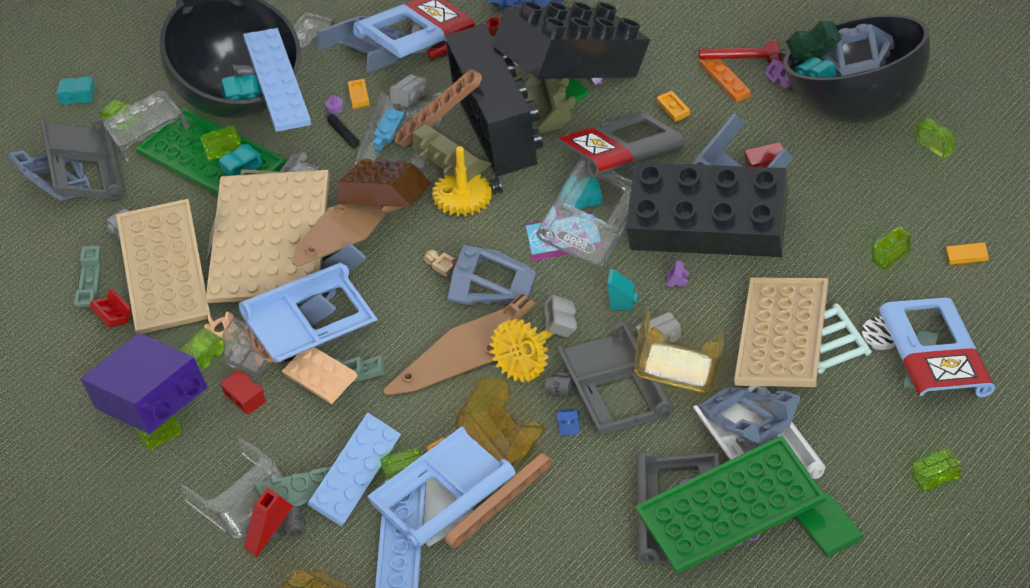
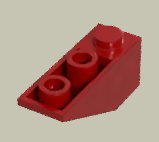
(266, 518)

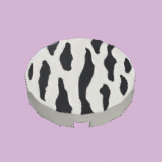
(877, 334)

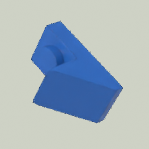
(568, 421)

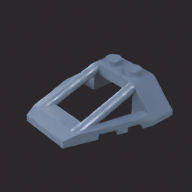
(877, 40)
(39, 165)
(464, 273)
(783, 406)

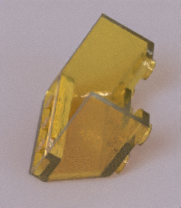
(493, 426)

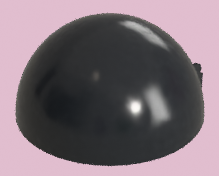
(206, 38)
(871, 93)

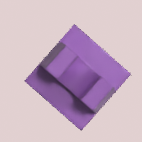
(677, 275)

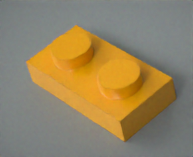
(673, 106)

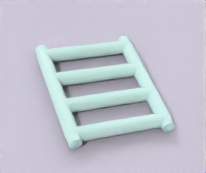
(853, 336)

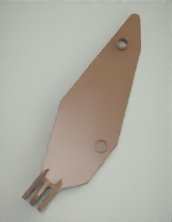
(339, 227)
(458, 350)

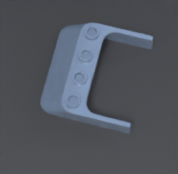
(343, 34)
(715, 151)
(319, 306)

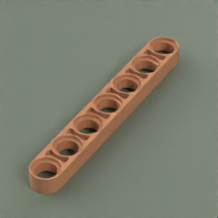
(444, 106)
(498, 500)

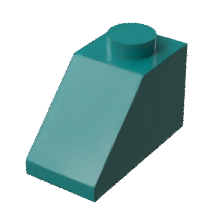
(621, 292)

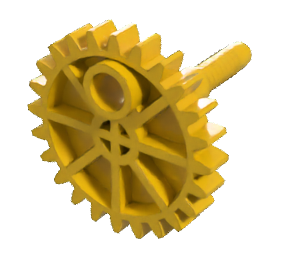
(457, 194)
(519, 349)

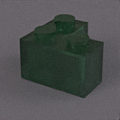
(815, 43)

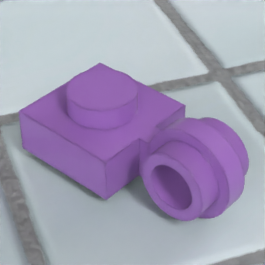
(776, 73)

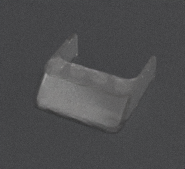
(142, 119)
(235, 506)

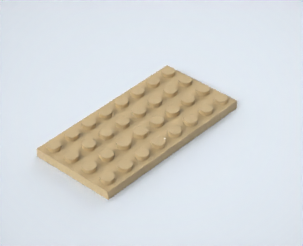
(162, 266)
(782, 332)

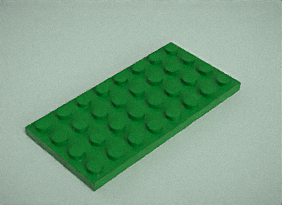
(183, 154)
(729, 504)

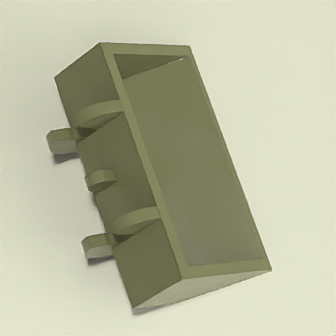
(550, 102)
(441, 149)

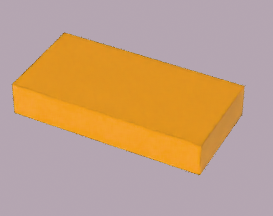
(358, 93)
(967, 253)

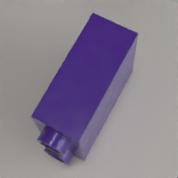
(144, 383)

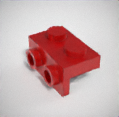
(111, 310)

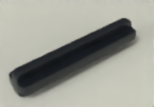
(343, 130)

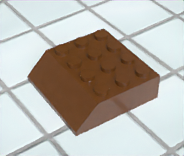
(382, 184)

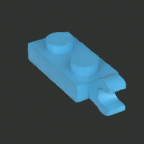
(387, 128)

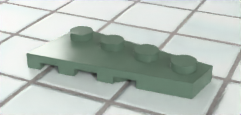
(295, 488)

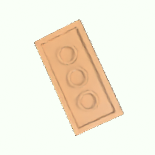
(320, 374)

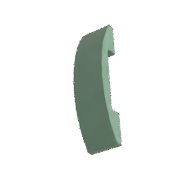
(89, 277)

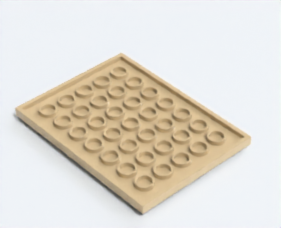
(259, 231)

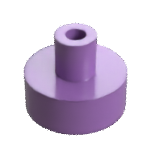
(334, 104)

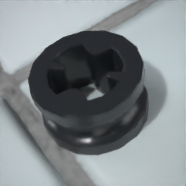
(496, 185)

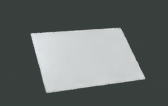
(213, 231)

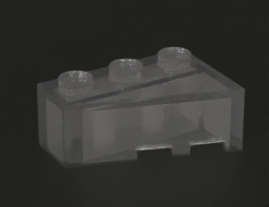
(241, 348)

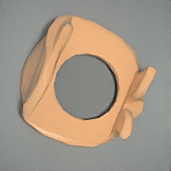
(225, 320)

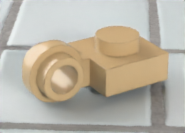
(440, 263)

